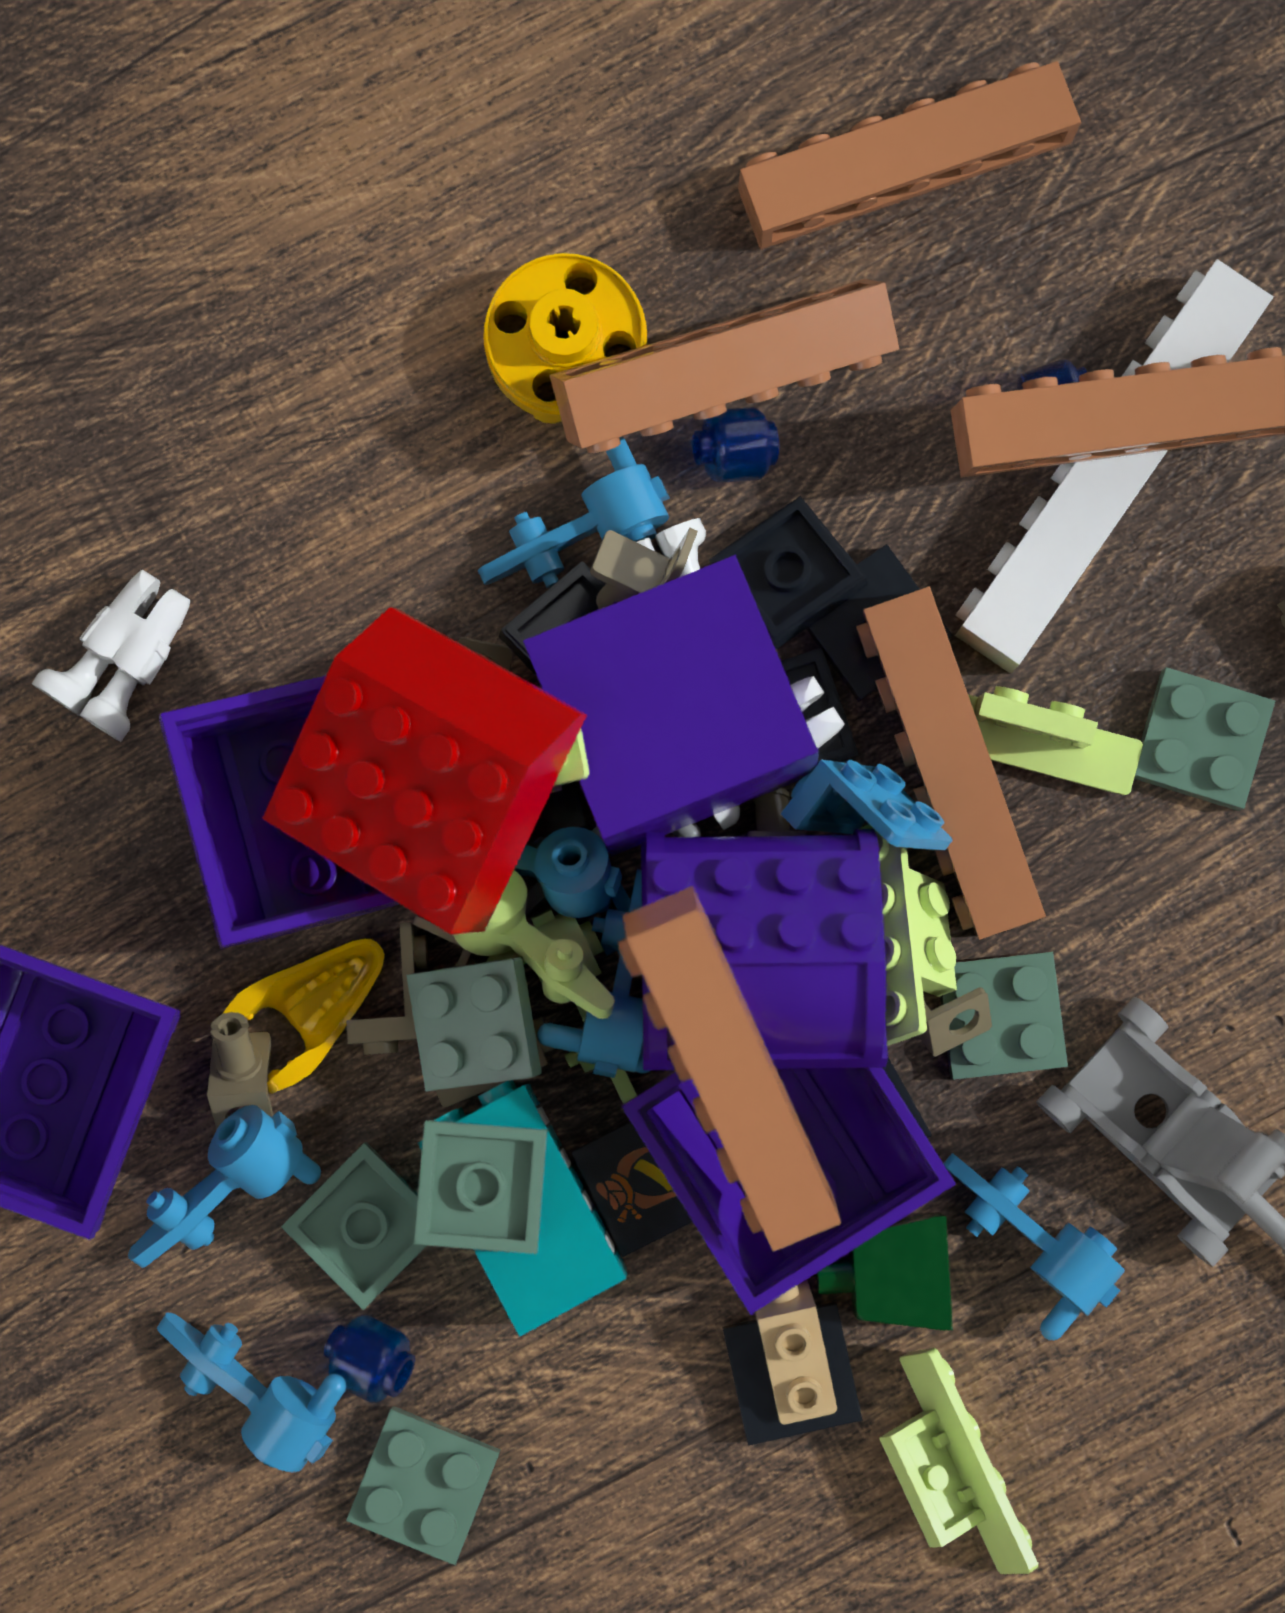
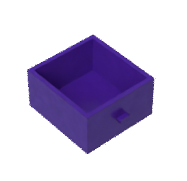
(677, 704)

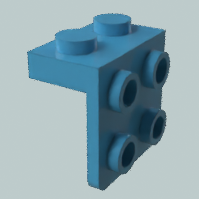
(845, 795)

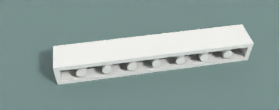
(1096, 493)

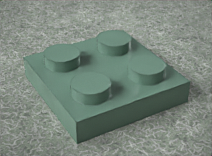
(1203, 738)
(1023, 1017)
(474, 1024)
(480, 1186)
(359, 1225)
(423, 1485)

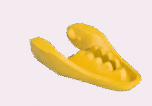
(316, 1000)

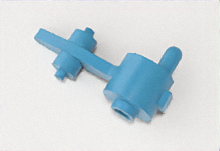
(618, 502)
(572, 872)
(618, 1039)
(248, 1154)
(1071, 1263)
(285, 1419)

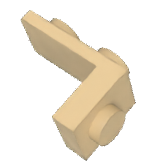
(796, 1356)

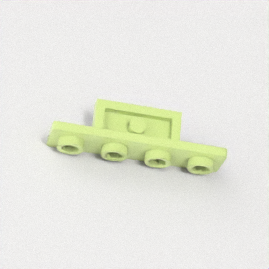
(1055, 741)
(915, 942)
(949, 1471)

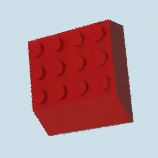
(424, 770)

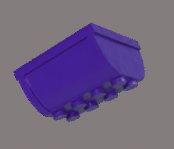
(226, 770)
(798, 934)
(71, 1087)
(864, 1144)

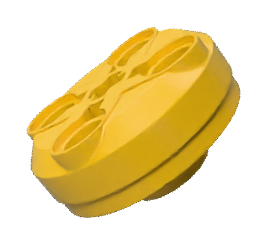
(540, 296)

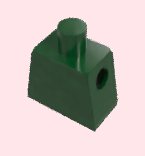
(897, 1275)

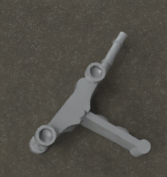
(1198, 1151)

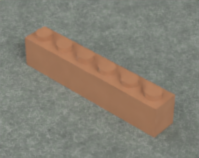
(908, 153)
(724, 364)
(1120, 414)
(952, 763)
(730, 1067)

